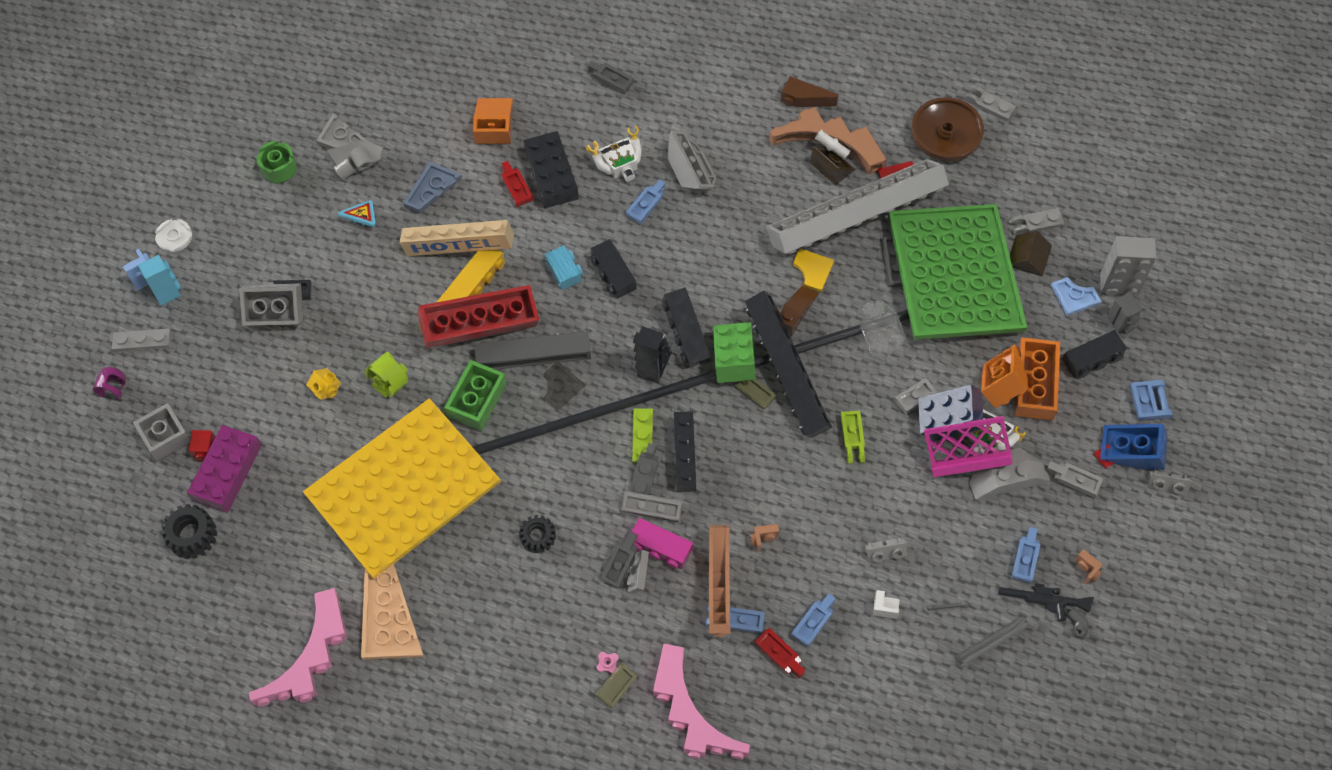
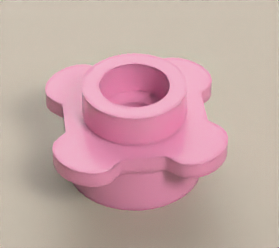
(602, 666)

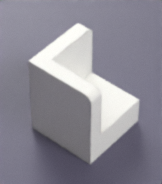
(885, 606)

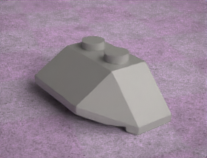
(689, 162)
(1024, 473)

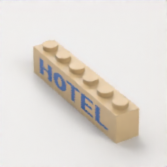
(457, 238)

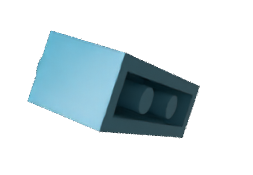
(160, 279)

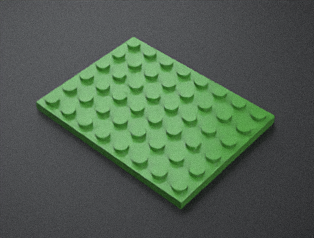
(956, 272)

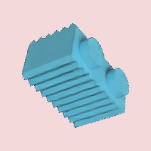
(563, 267)

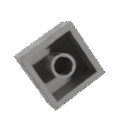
(162, 432)

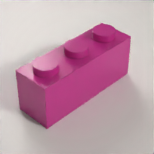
(662, 544)

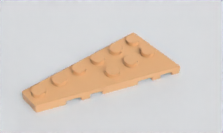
(387, 620)

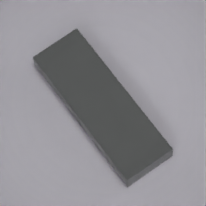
(891, 263)

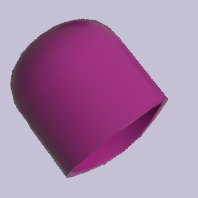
(106, 375)

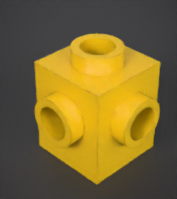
(323, 383)

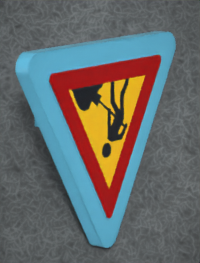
(360, 213)

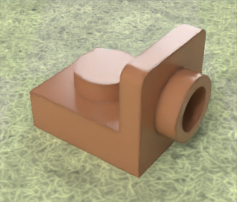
(767, 533)
(1088, 563)

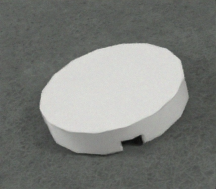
(173, 235)

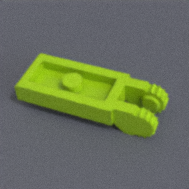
(853, 434)

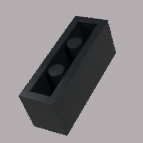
(612, 269)
(1094, 354)

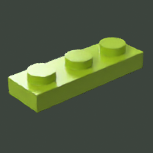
(641, 432)

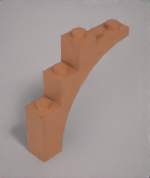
(859, 142)
(719, 580)

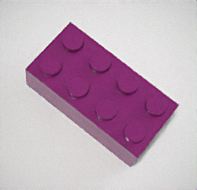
(224, 468)

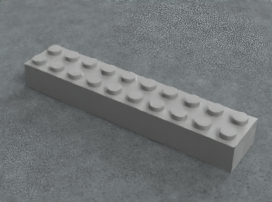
(857, 206)

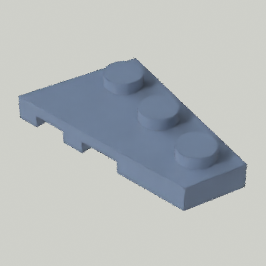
(430, 186)

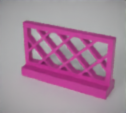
(969, 462)

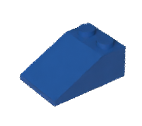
(1135, 445)

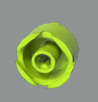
(387, 375)

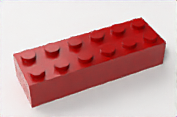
(478, 316)

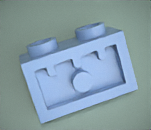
(134, 271)

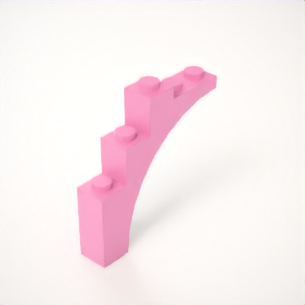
(299, 679)
(683, 714)

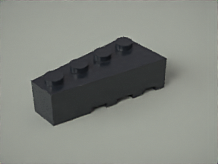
(651, 354)

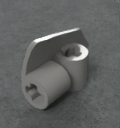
(355, 157)

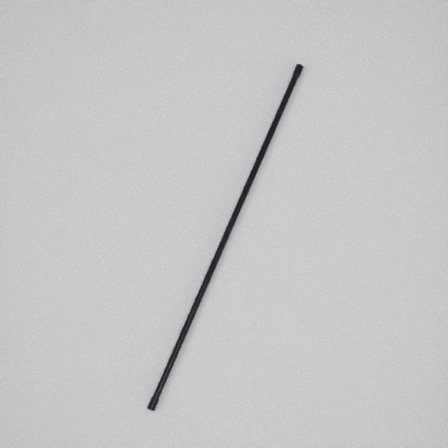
(657, 393)

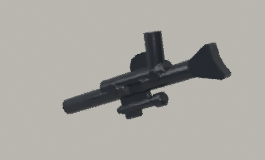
(1044, 596)

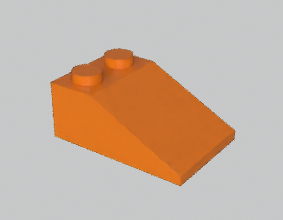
(1004, 377)

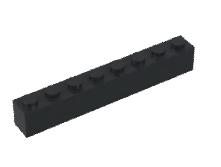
(788, 364)

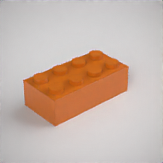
(1041, 367)

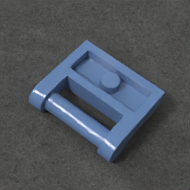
(1145, 401)

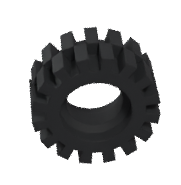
(532, 524)

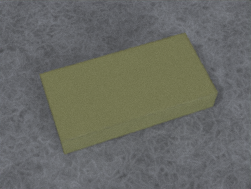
(756, 392)
(616, 685)

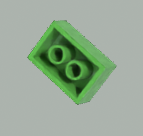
(734, 352)
(475, 395)

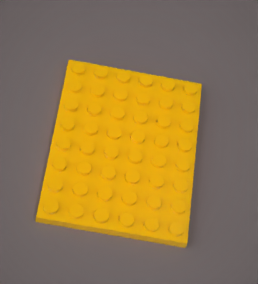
(401, 488)

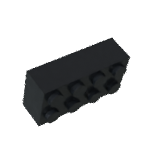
(551, 169)

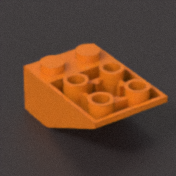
(493, 121)

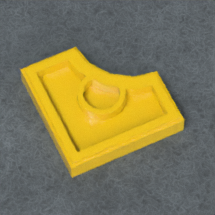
(814, 268)

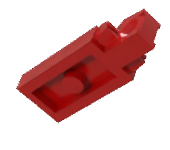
(516, 185)
(780, 653)

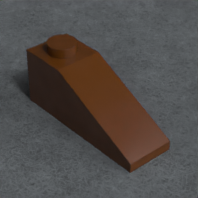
(803, 94)
(797, 307)

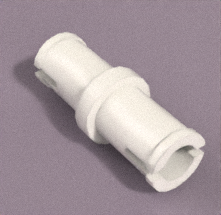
(832, 144)

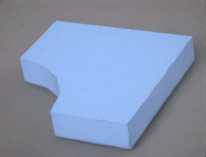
(1073, 297)

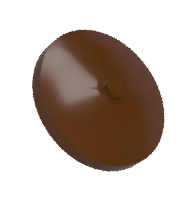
(947, 129)

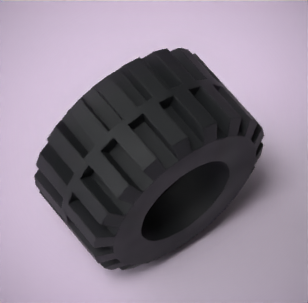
(199, 541)

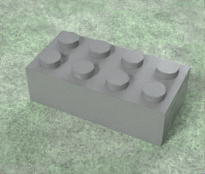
(1127, 265)

